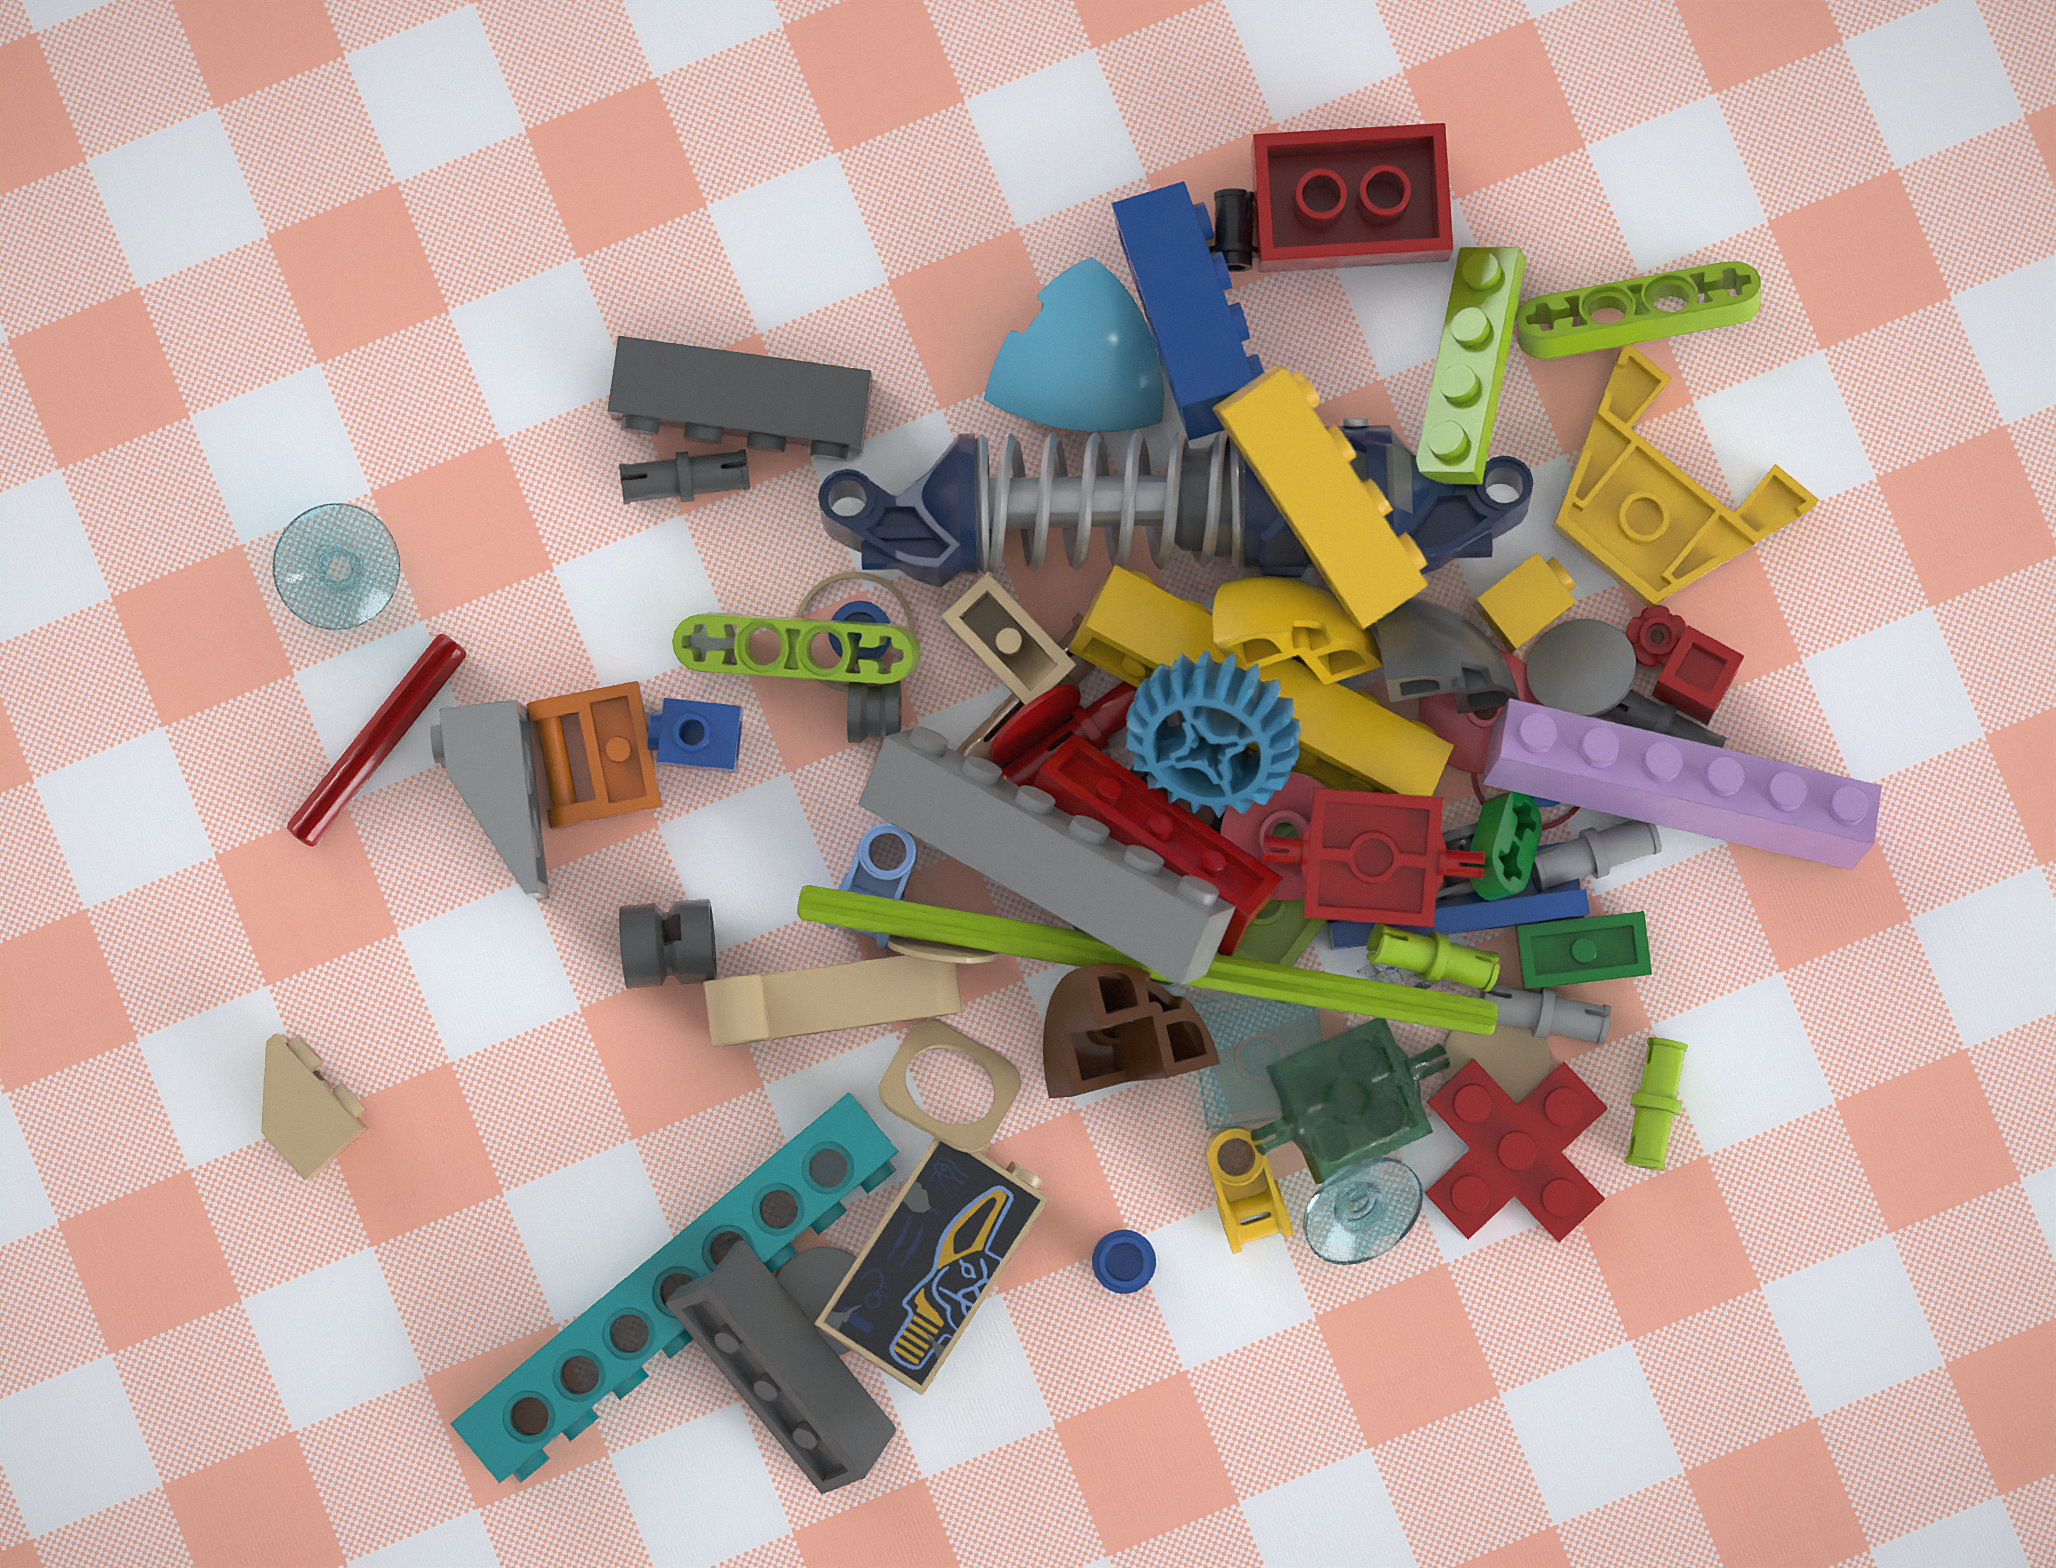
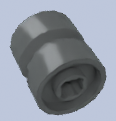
(645, 950)

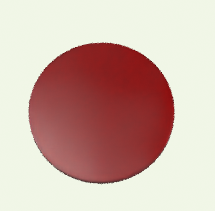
(1034, 723)

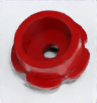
(1640, 631)

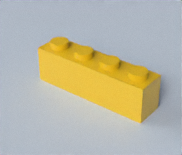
(1321, 495)

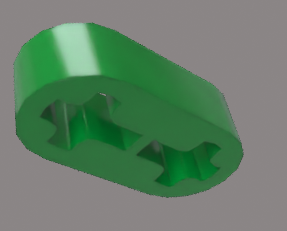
(1509, 836)

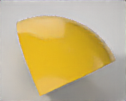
(1285, 617)

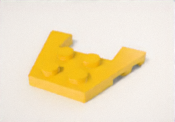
(1646, 515)

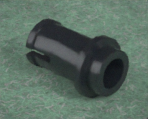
(1234, 228)

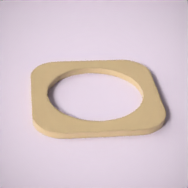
(962, 1137)

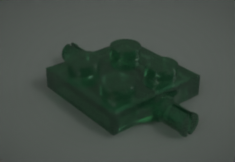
(1349, 1098)

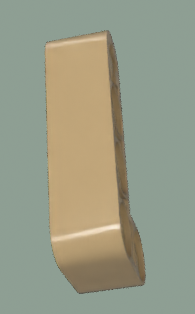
(829, 999)

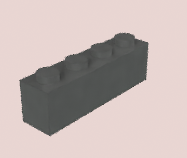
(740, 396)

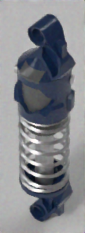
(1204, 504)

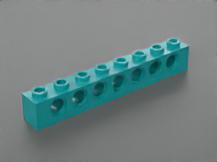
(490, 1422)

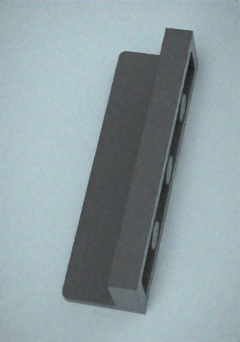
(784, 1369)

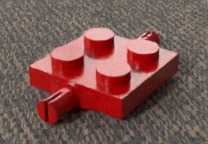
(1373, 857)

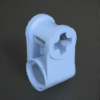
(870, 879)

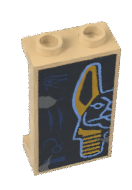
(932, 1262)

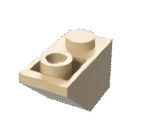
(302, 1111)

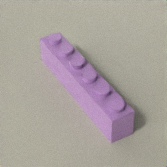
(1682, 784)

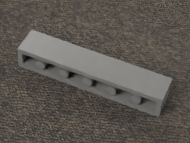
(1047, 854)

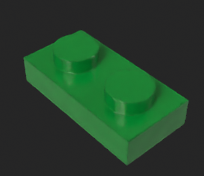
(1583, 950)

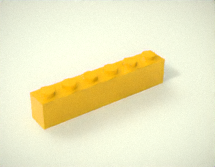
(1344, 732)

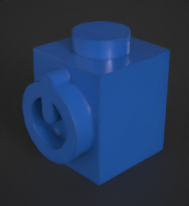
(697, 735)

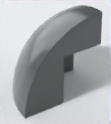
(1441, 652)

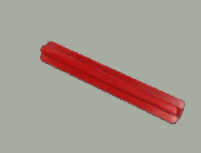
(376, 740)

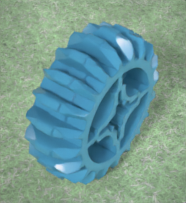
(1221, 714)

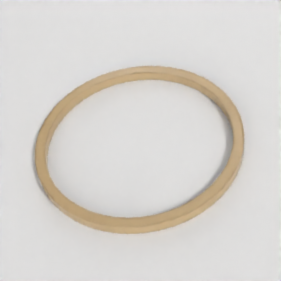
(862, 575)

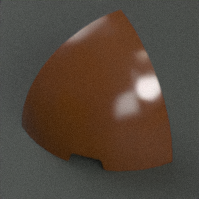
(1118, 1028)

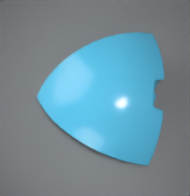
(1082, 358)

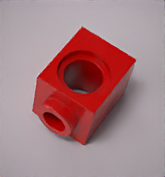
(1697, 675)

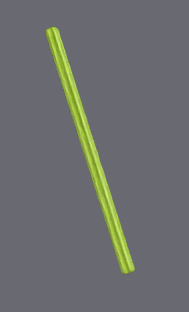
(1082, 949)

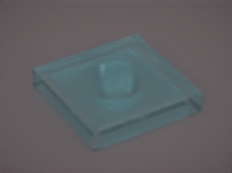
(1248, 1038)

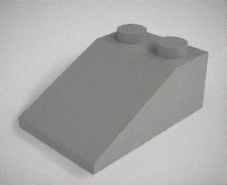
(493, 769)

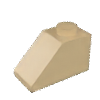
(1007, 640)

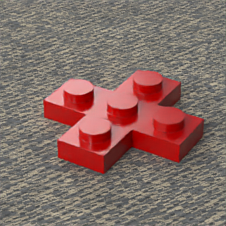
(1515, 1150)

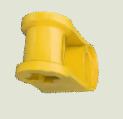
(1246, 1194)

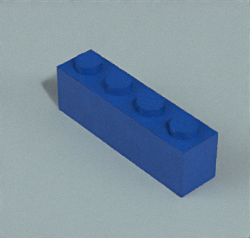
(1186, 302)

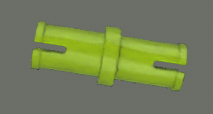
(1433, 957)
(1656, 1103)

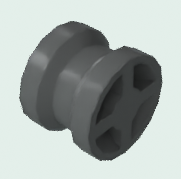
(873, 711)

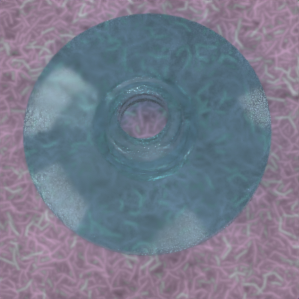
(309, 548)
(1362, 1210)

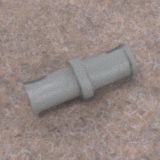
(1594, 853)
(1550, 1014)

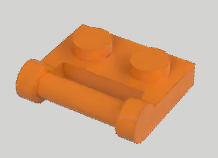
(615, 749)

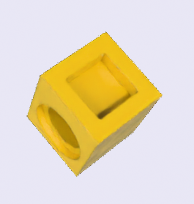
(1526, 601)

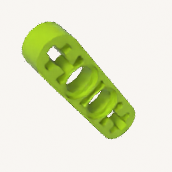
(1641, 319)
(796, 643)

